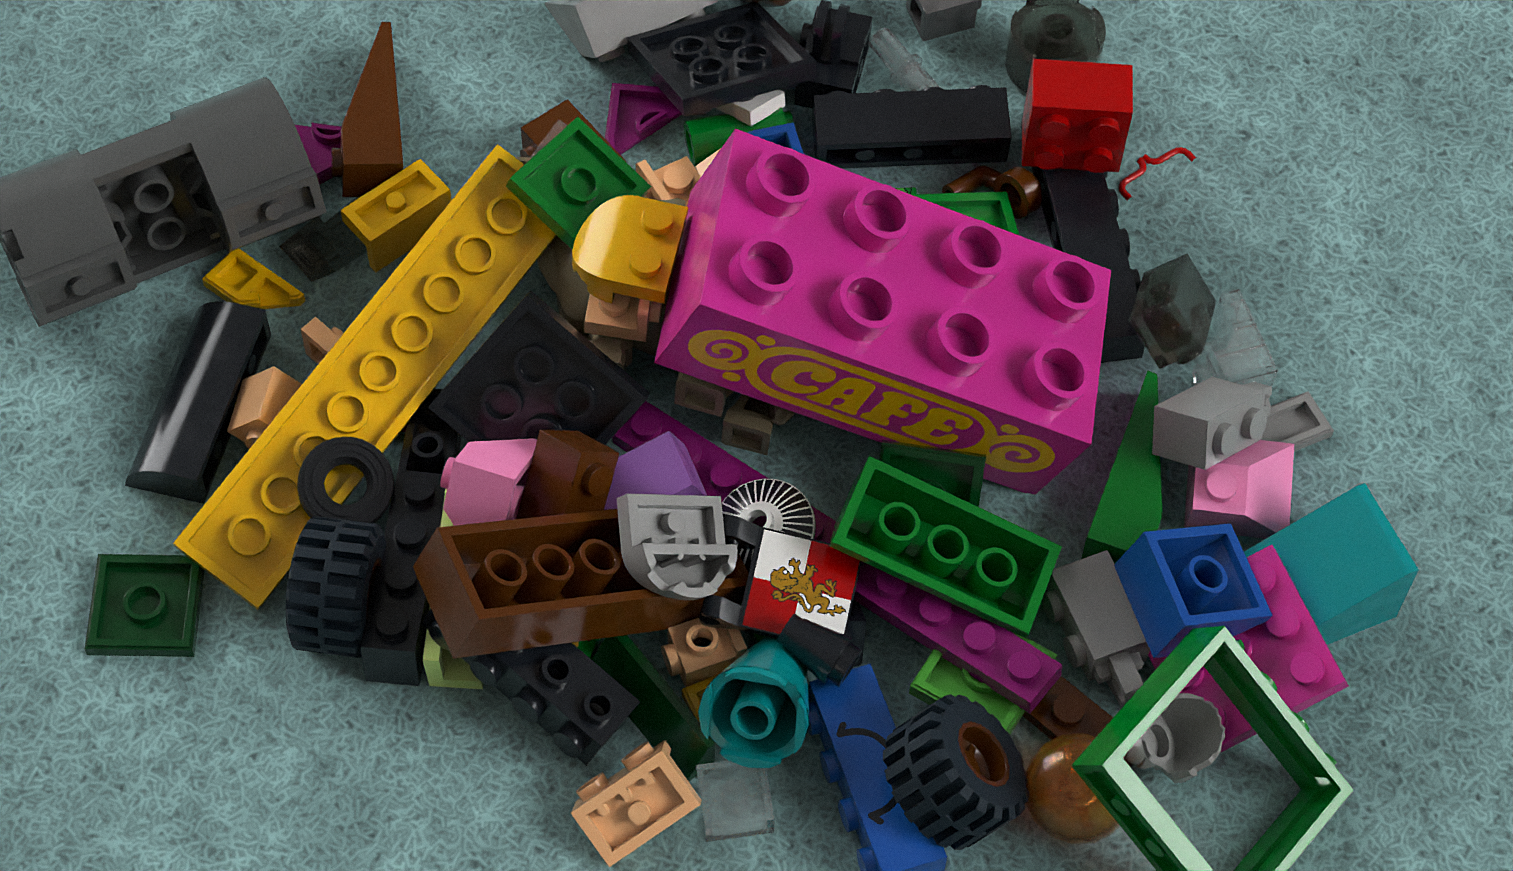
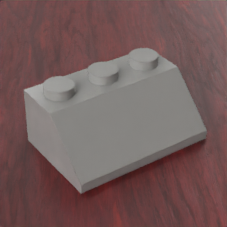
(602, 26)

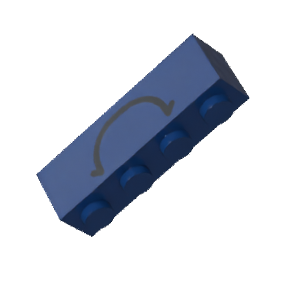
(854, 731)

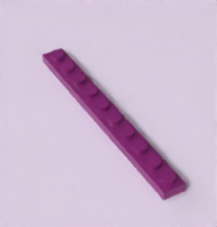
(963, 638)

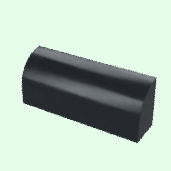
(198, 400)

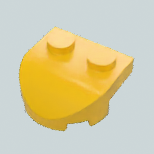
(629, 248)

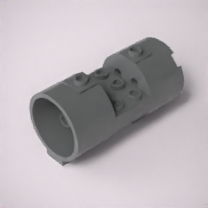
(156, 200)

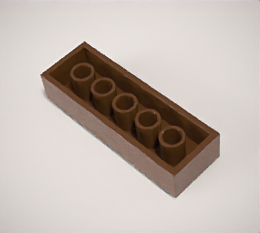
(544, 584)

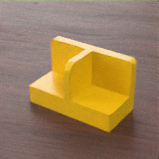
(397, 213)

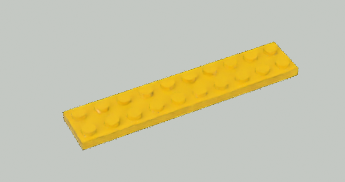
(371, 377)

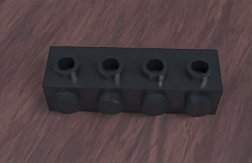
(912, 127)
(556, 690)

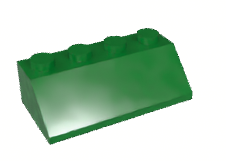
(945, 546)

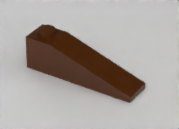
(371, 129)

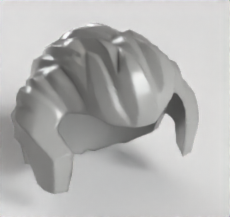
(1181, 739)

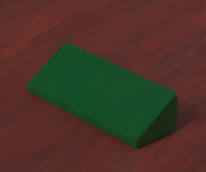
(660, 711)

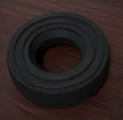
(346, 452)

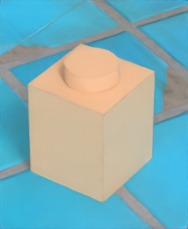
(259, 403)

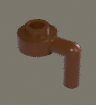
(1020, 184)

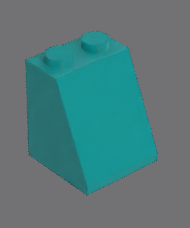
(1345, 564)

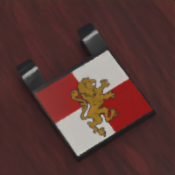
(785, 579)

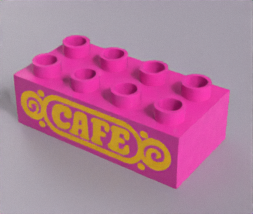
(885, 313)

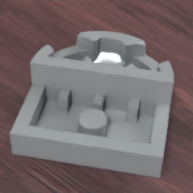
(675, 543)

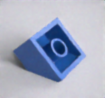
(1189, 582)

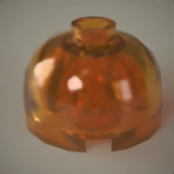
(1059, 796)

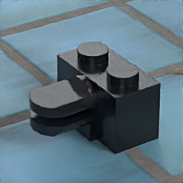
(840, 48)

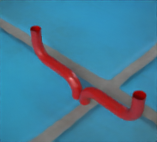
(1154, 161)

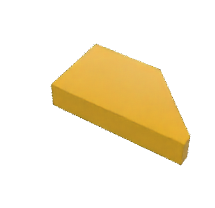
(247, 282)

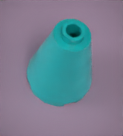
(758, 706)

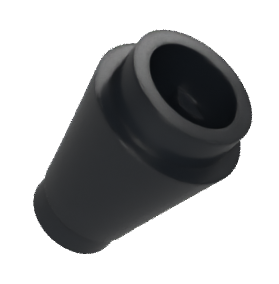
(820, 649)

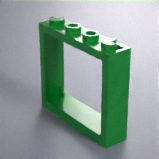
(1279, 728)

